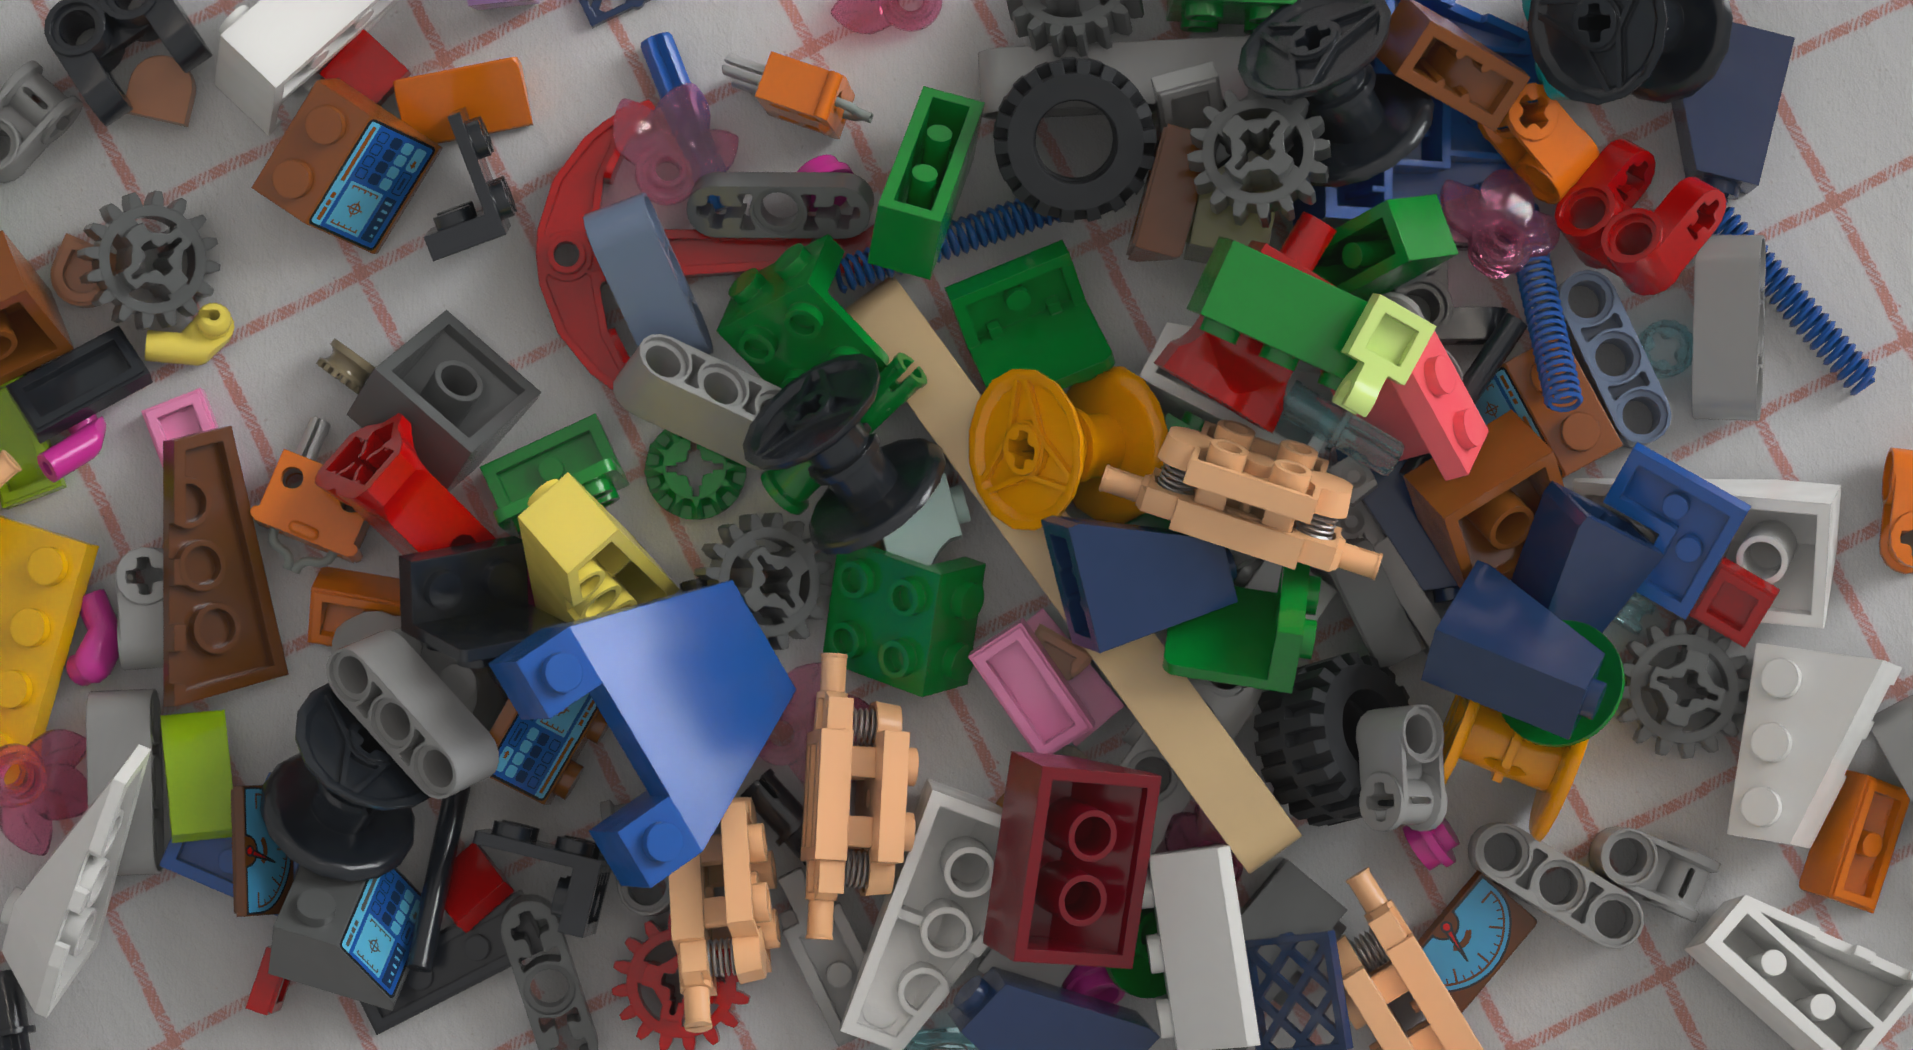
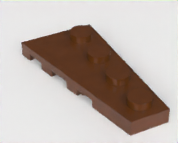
(215, 585)

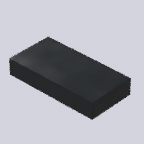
(79, 384)

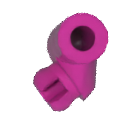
(75, 450)
(99, 647)

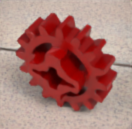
(654, 975)

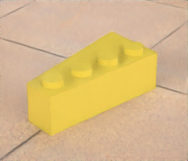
(583, 556)

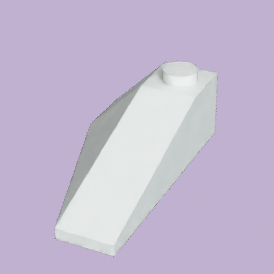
(1783, 540)
(65, 904)
(930, 920)

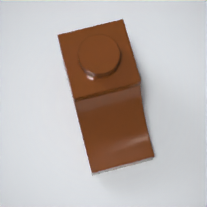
(1450, 64)

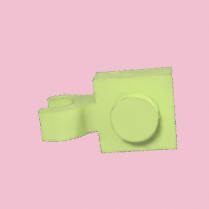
(1386, 345)

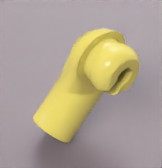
(196, 342)

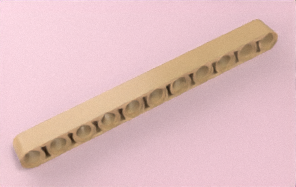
(1161, 702)

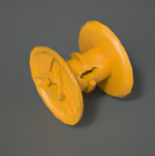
(1050, 447)
(1487, 740)

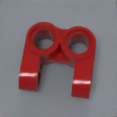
(1636, 243)

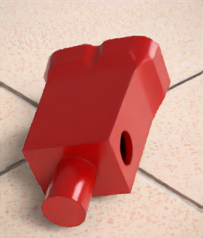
(1236, 373)
(394, 491)

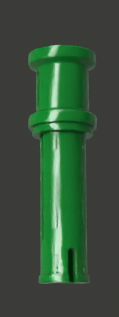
(794, 486)

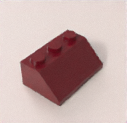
(1071, 861)

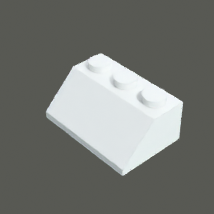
(1200, 950)

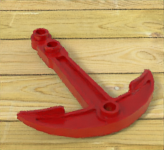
(575, 290)

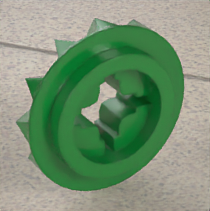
(674, 491)

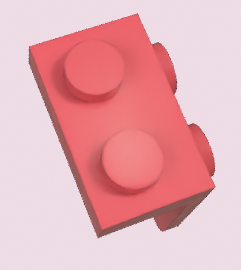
(1432, 414)

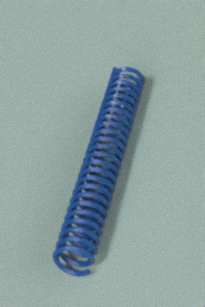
(982, 234)
(1807, 311)
(1558, 318)

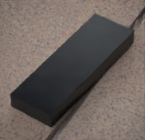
(458, 964)

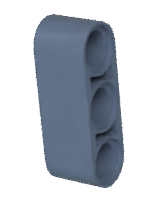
(645, 273)
(1614, 327)

